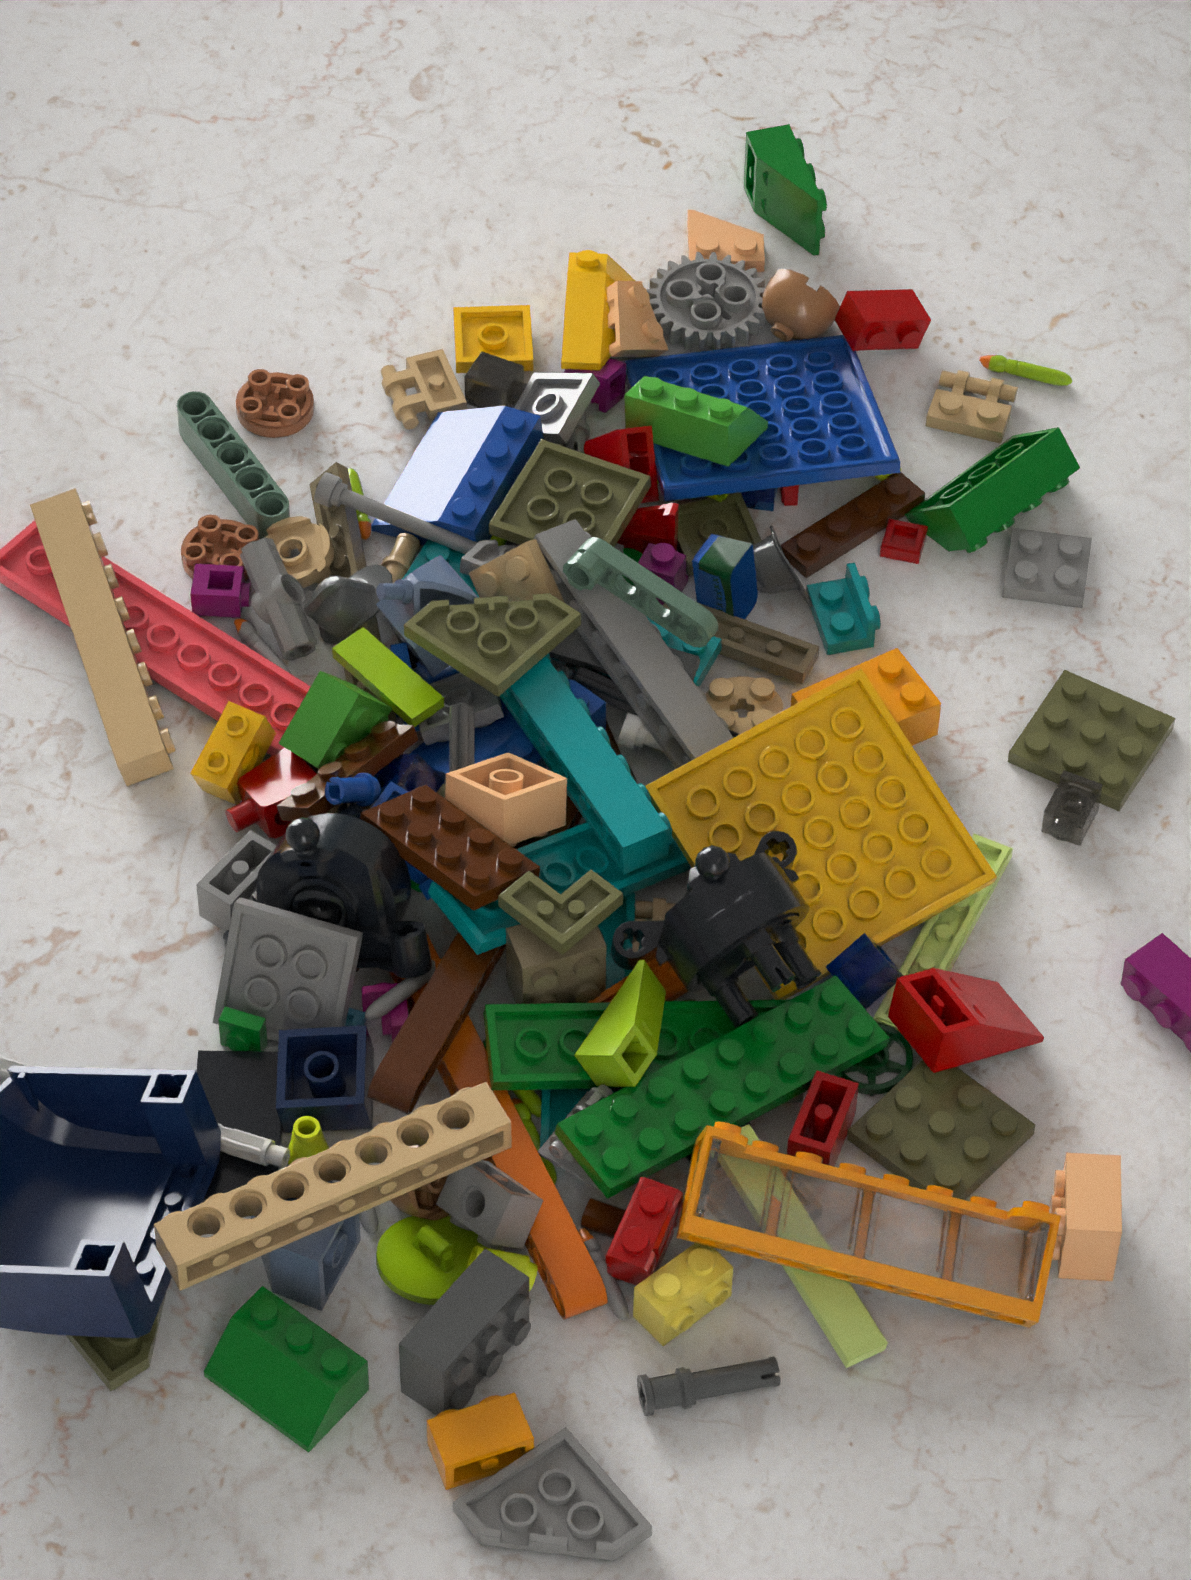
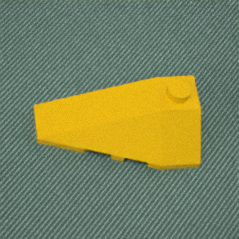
(586, 310)

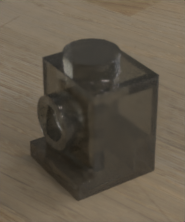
(1072, 808)

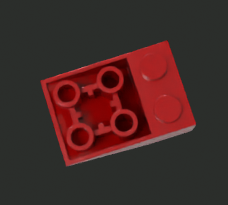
(958, 1018)

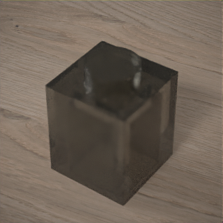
(493, 382)

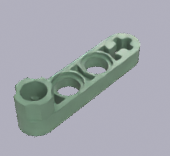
(604, 565)

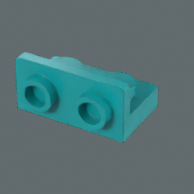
(844, 612)

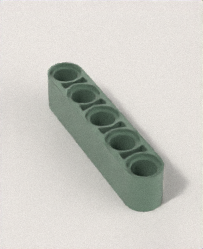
(230, 462)

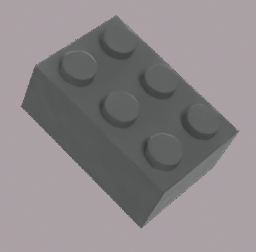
(465, 1334)

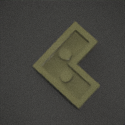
(563, 917)

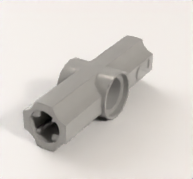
(278, 599)

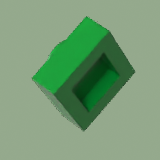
(242, 1030)

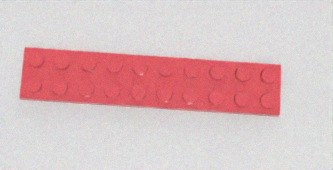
(176, 644)

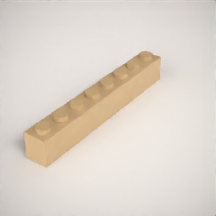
(101, 637)

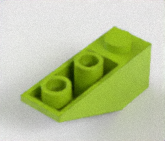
(626, 1033)

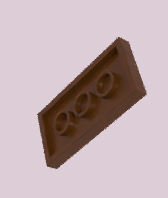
(449, 846)

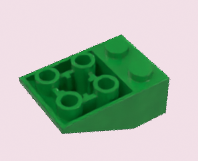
(784, 186)

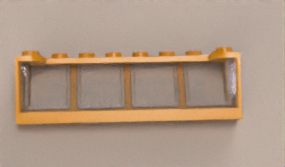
(867, 1227)

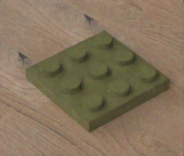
(565, 487)
(1092, 736)
(941, 1130)

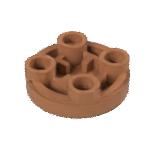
(274, 403)
(216, 543)

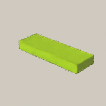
(388, 677)

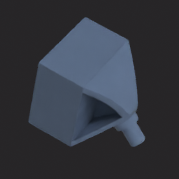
(409, 595)
(313, 1265)

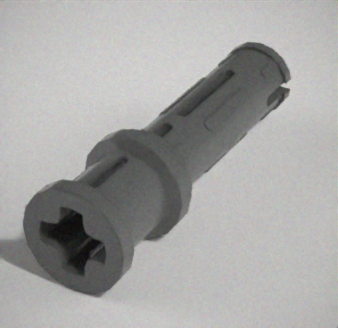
(686, 1387)

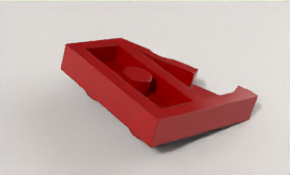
(653, 526)

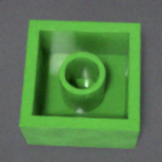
(332, 719)

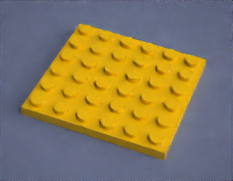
(864, 814)

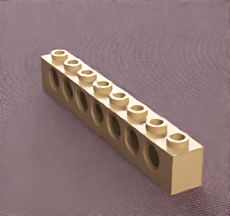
(322, 1204)

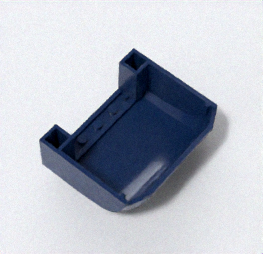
(82, 1183)

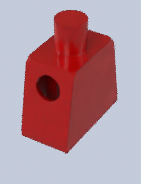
(630, 449)
(266, 788)

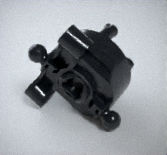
(350, 878)
(727, 924)

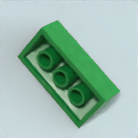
(996, 490)

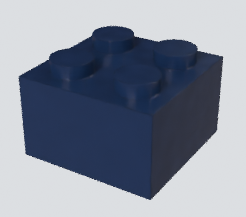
(325, 1077)

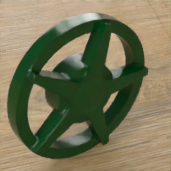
(880, 1063)

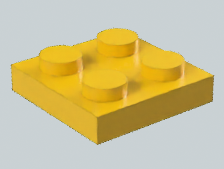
(494, 330)

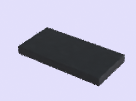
(244, 1098)

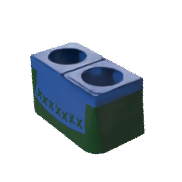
(726, 576)

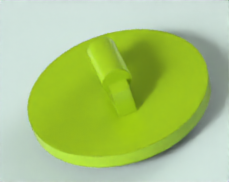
(423, 1257)

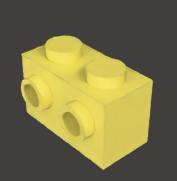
(682, 1292)

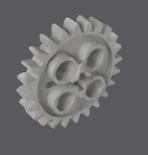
(708, 301)

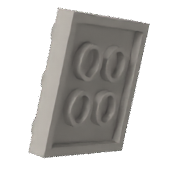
(287, 968)

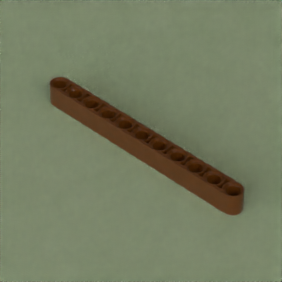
(440, 1013)

